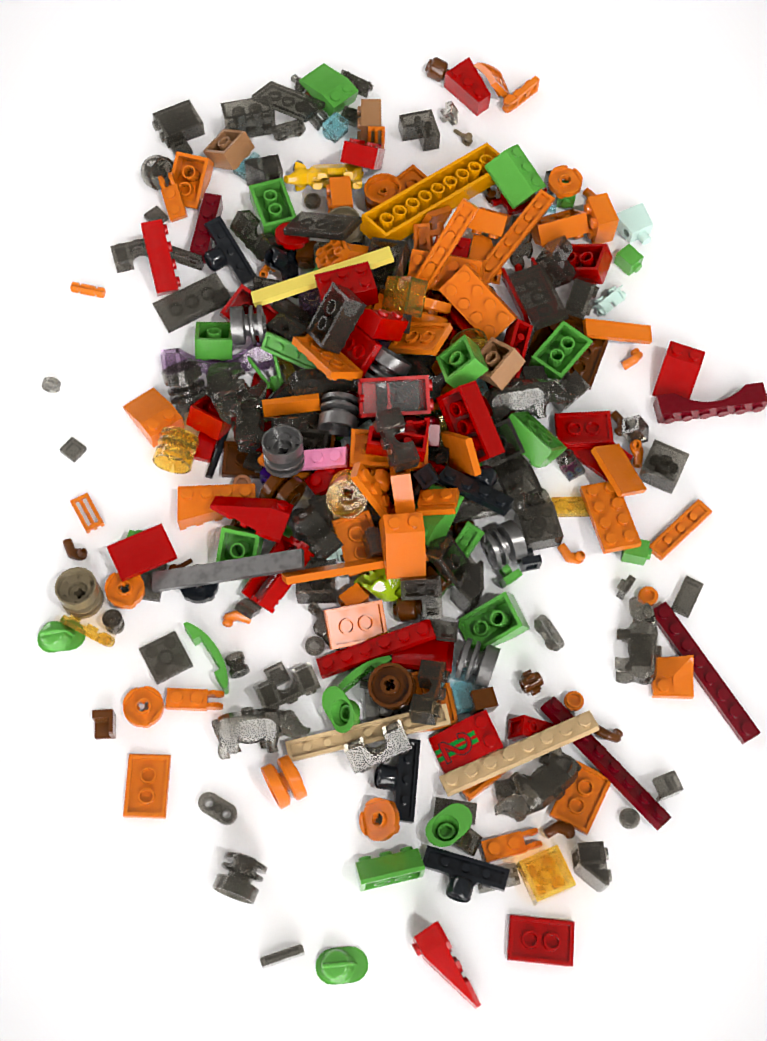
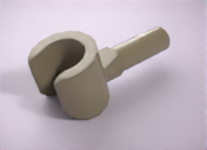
(467, 138)

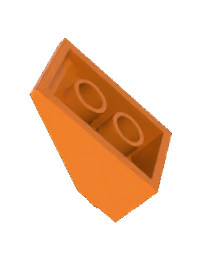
(192, 176)
(490, 222)
(152, 413)
(403, 545)

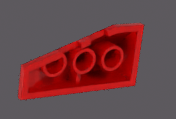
(264, 515)
(436, 952)

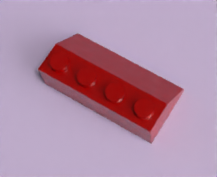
(468, 415)

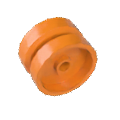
(380, 188)
(431, 309)
(287, 780)

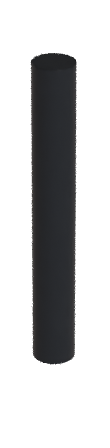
(216, 456)

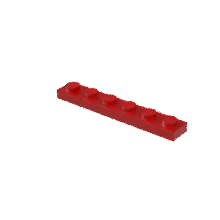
(374, 648)

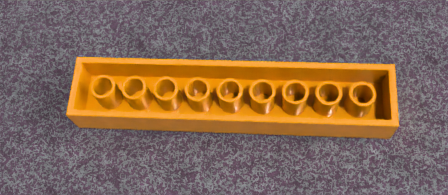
(445, 187)

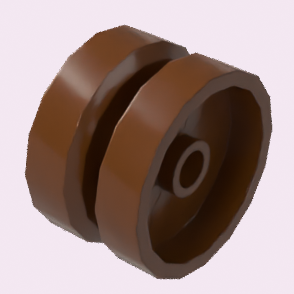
(286, 489)
(383, 678)

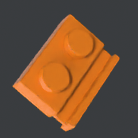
(438, 501)

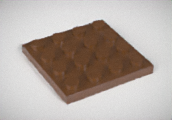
(590, 360)

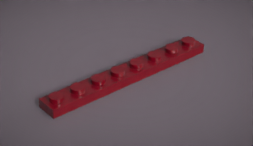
(706, 674)
(611, 768)

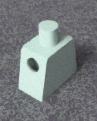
(635, 224)

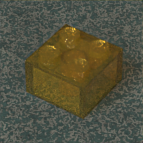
(405, 295)
(545, 875)

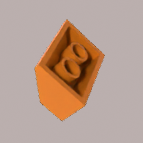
(568, 223)

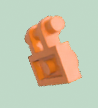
(424, 235)

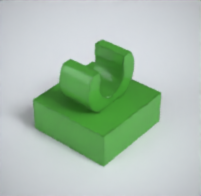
(508, 576)

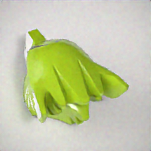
(381, 588)

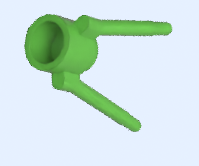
(275, 381)

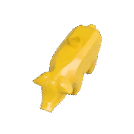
(318, 175)

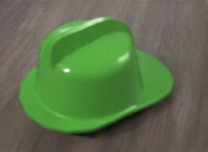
(59, 637)
(340, 709)
(449, 825)
(341, 965)

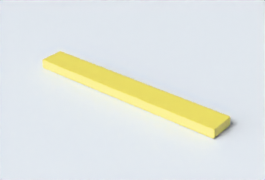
(307, 281)

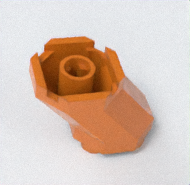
(338, 251)

